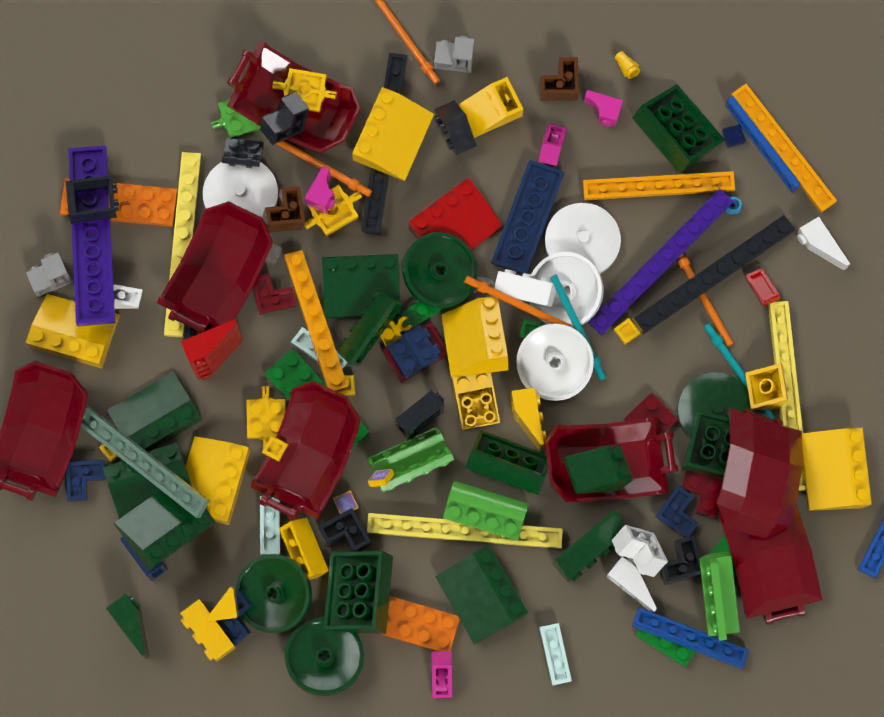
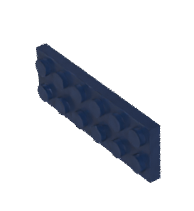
(527, 217)

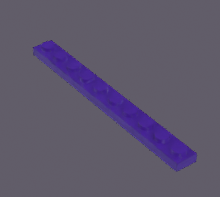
(660, 262)

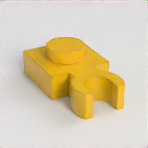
(394, 331)

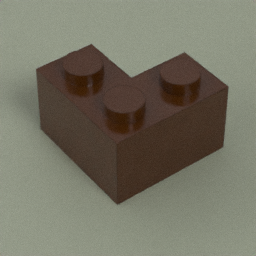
(561, 86)
(289, 214)

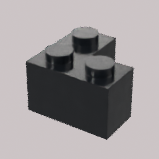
(287, 121)
(455, 126)
(345, 526)
(688, 562)

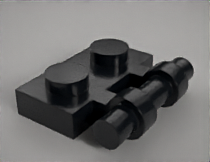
(243, 152)

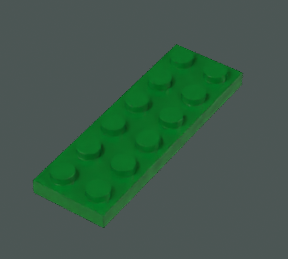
(294, 371)

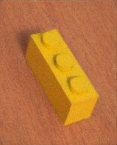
(304, 547)
(206, 632)

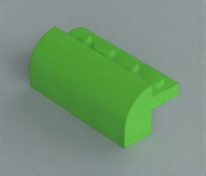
(412, 458)
(485, 510)
(719, 594)

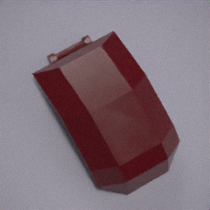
(256, 98)
(217, 268)
(40, 429)
(319, 436)
(641, 448)
(760, 474)
(774, 571)

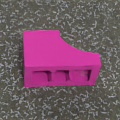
(605, 107)
(552, 145)
(319, 194)
(441, 674)

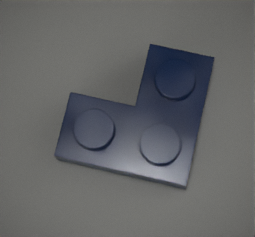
(77, 476)
(673, 515)
(235, 627)

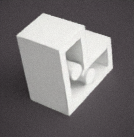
(642, 548)

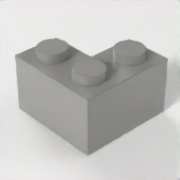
(456, 55)
(49, 276)

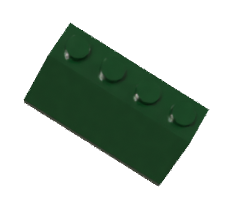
(370, 327)
(508, 462)
(589, 547)

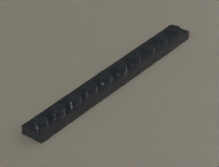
(378, 180)
(713, 274)

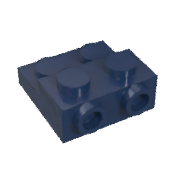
(414, 351)

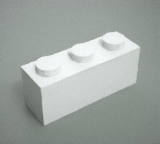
(526, 287)

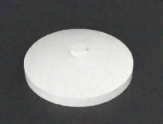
(242, 186)
(584, 231)
(580, 281)
(555, 361)

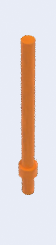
(426, 66)
(352, 183)
(684, 264)
(484, 287)

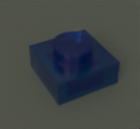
(733, 136)

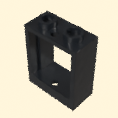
(87, 185)
(420, 414)

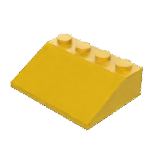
(392, 134)
(57, 333)
(475, 338)
(835, 469)
(217, 474)

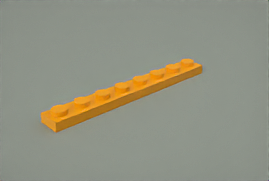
(808, 179)
(658, 185)
(315, 321)

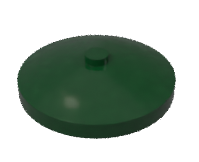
(437, 269)
(711, 394)
(277, 591)
(323, 659)

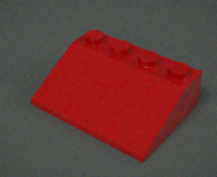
(458, 213)
(211, 348)

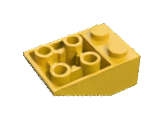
(492, 107)
(475, 400)
(526, 413)

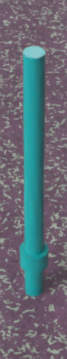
(576, 323)
(717, 341)

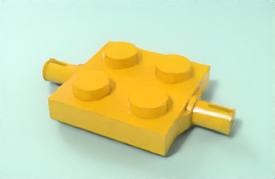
(309, 87)
(339, 216)
(264, 416)

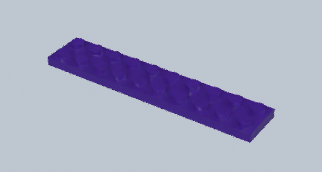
(92, 242)

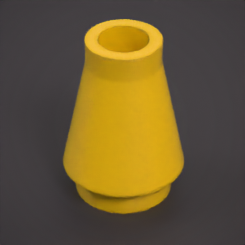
(627, 65)

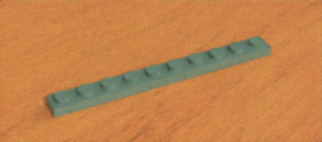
(144, 463)

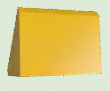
(767, 387)
(226, 607)

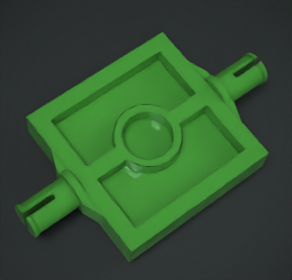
(233, 122)

